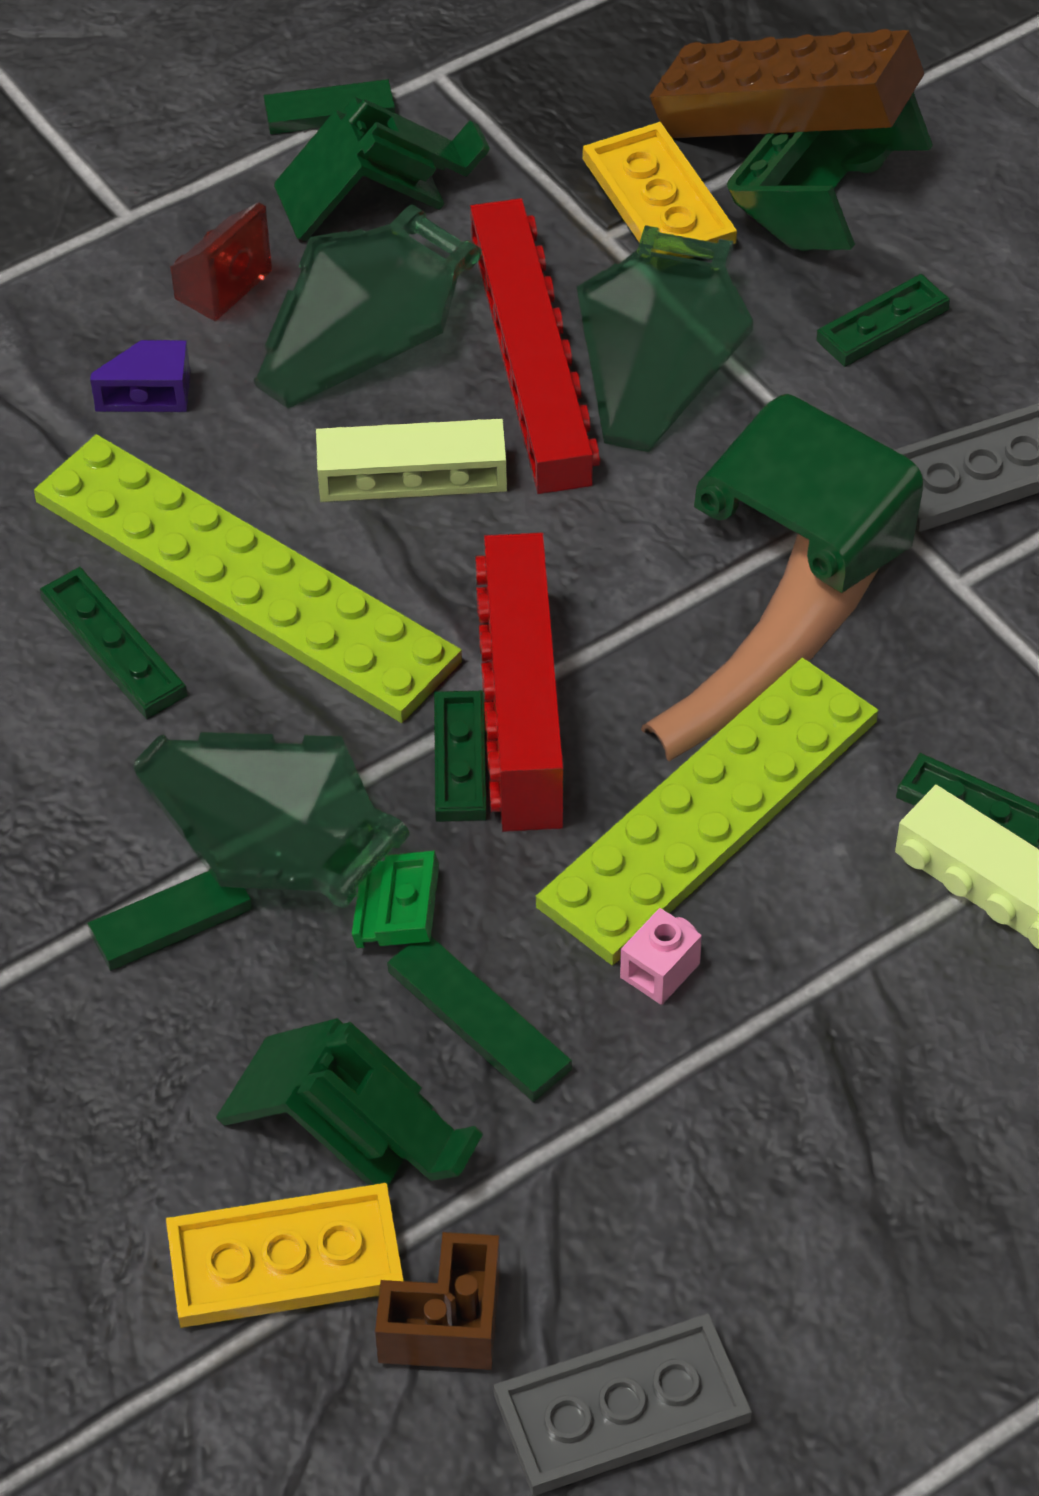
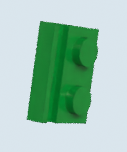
(397, 900)

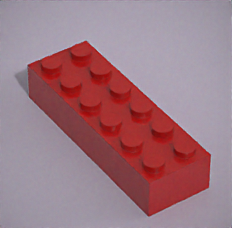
(519, 683)

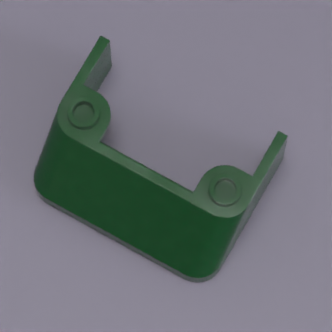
(793, 177)

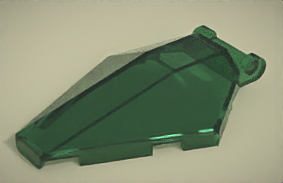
(361, 304)
(659, 333)
(271, 810)

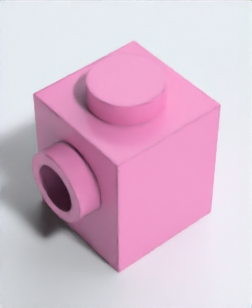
(661, 955)

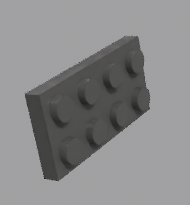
(977, 466)
(621, 1404)

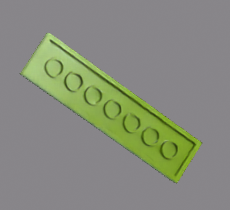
(706, 809)

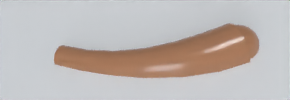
(793, 626)

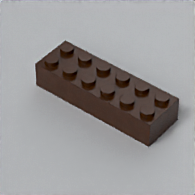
(788, 84)

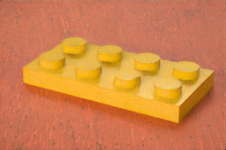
(656, 186)
(282, 1254)

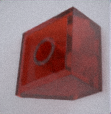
(224, 263)

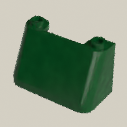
(822, 482)

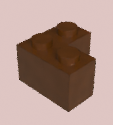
(445, 1320)

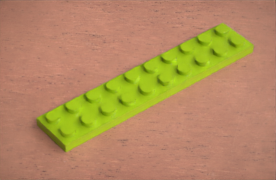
(250, 578)

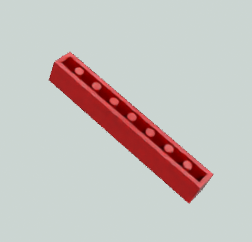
(531, 347)

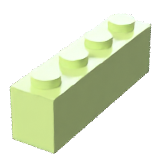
(411, 460)
(974, 859)

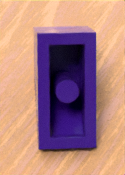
(144, 379)

